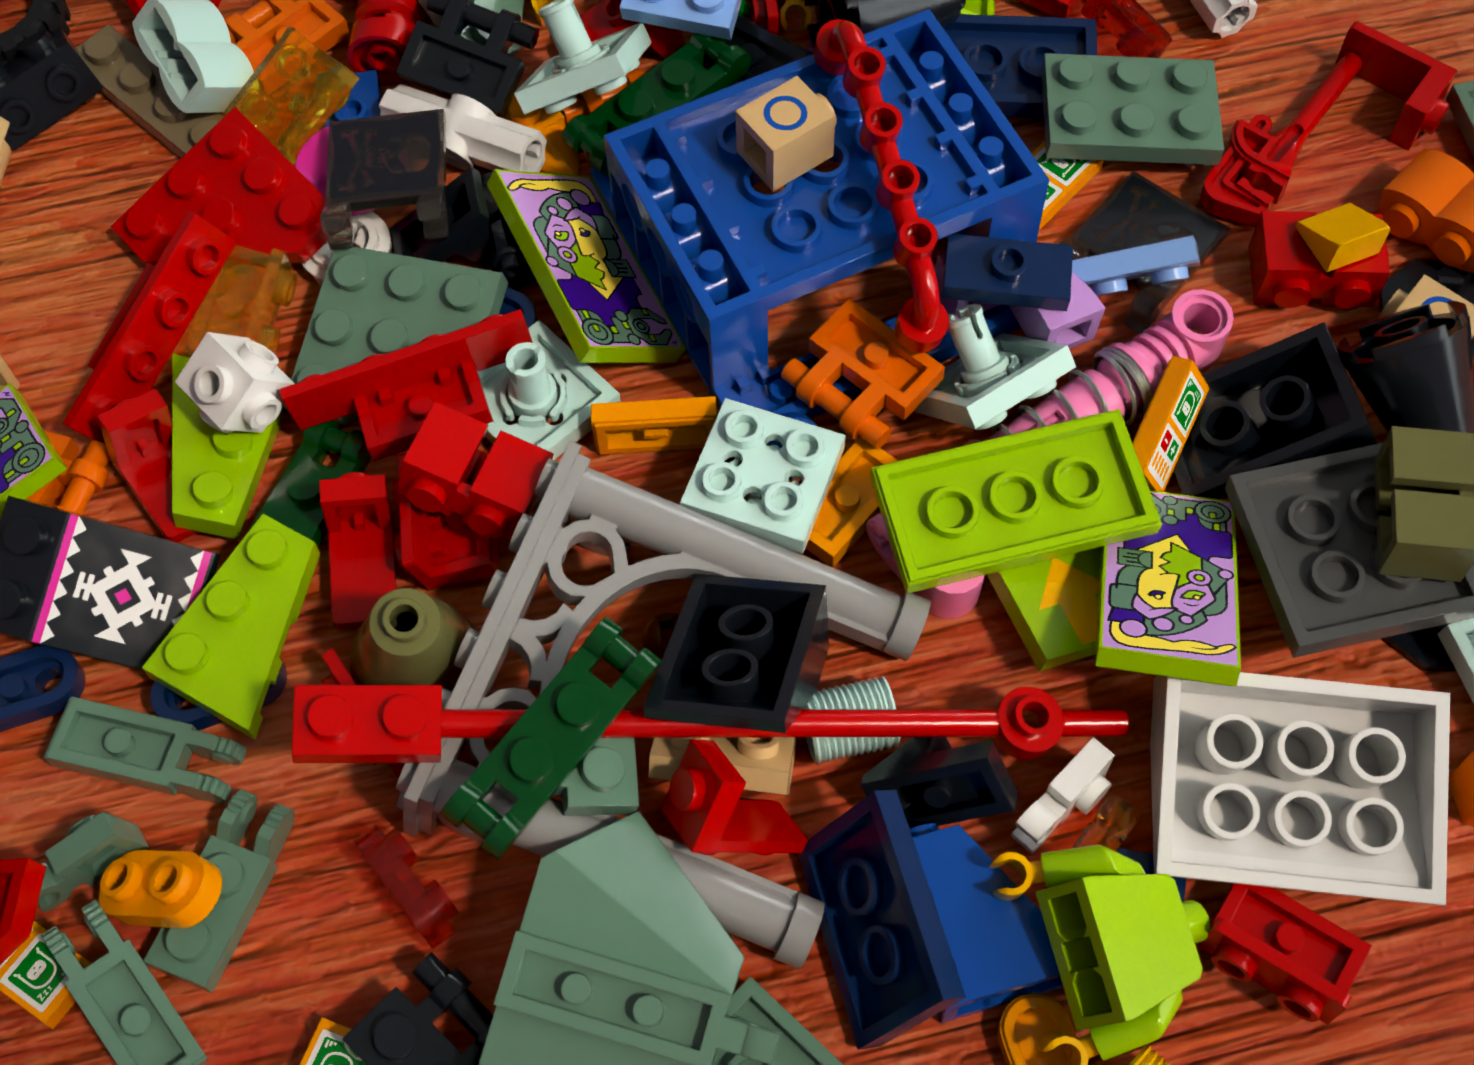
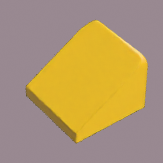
(1343, 235)

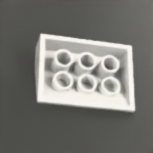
(1302, 786)

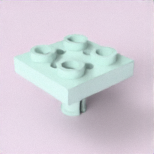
(580, 62)
(992, 372)
(528, 390)
(755, 487)

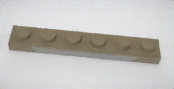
(137, 90)

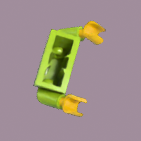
(1117, 944)

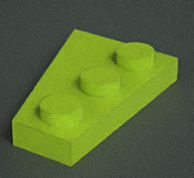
(212, 469)
(234, 631)

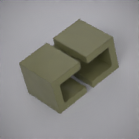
(1429, 490)

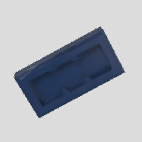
(1007, 272)

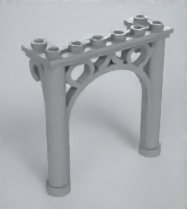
(607, 518)

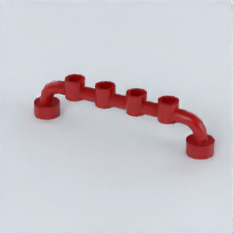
(843, 51)

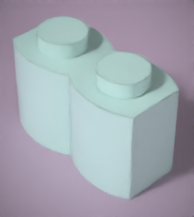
(192, 53)

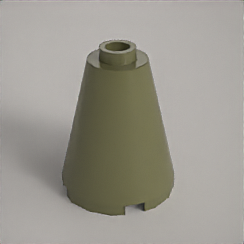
(409, 641)

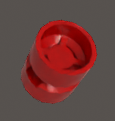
(381, 35)

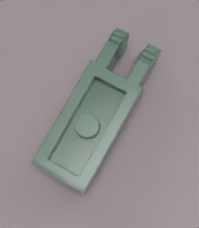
(139, 750)
(204, 950)
(124, 999)

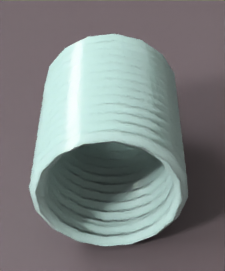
(864, 695)

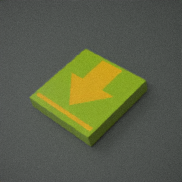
(1053, 606)

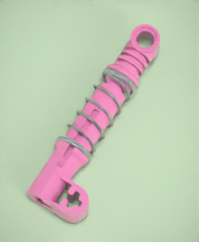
(1120, 379)

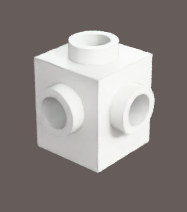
(234, 383)

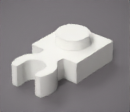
(1076, 786)

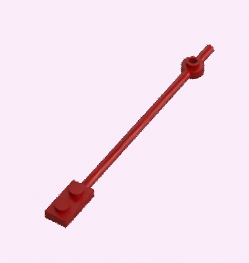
(409, 722)

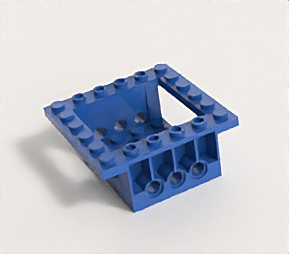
(732, 254)

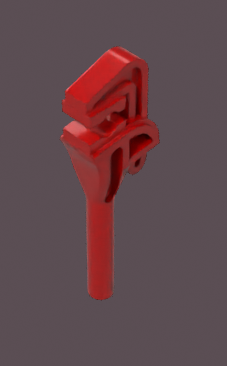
(1267, 159)

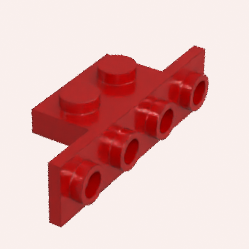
(151, 322)
(400, 387)

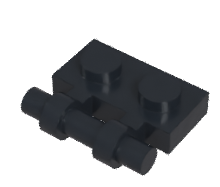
(455, 65)
(405, 1034)

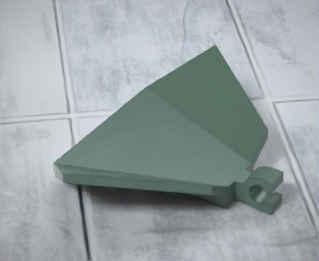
(619, 964)

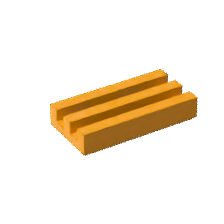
(652, 424)

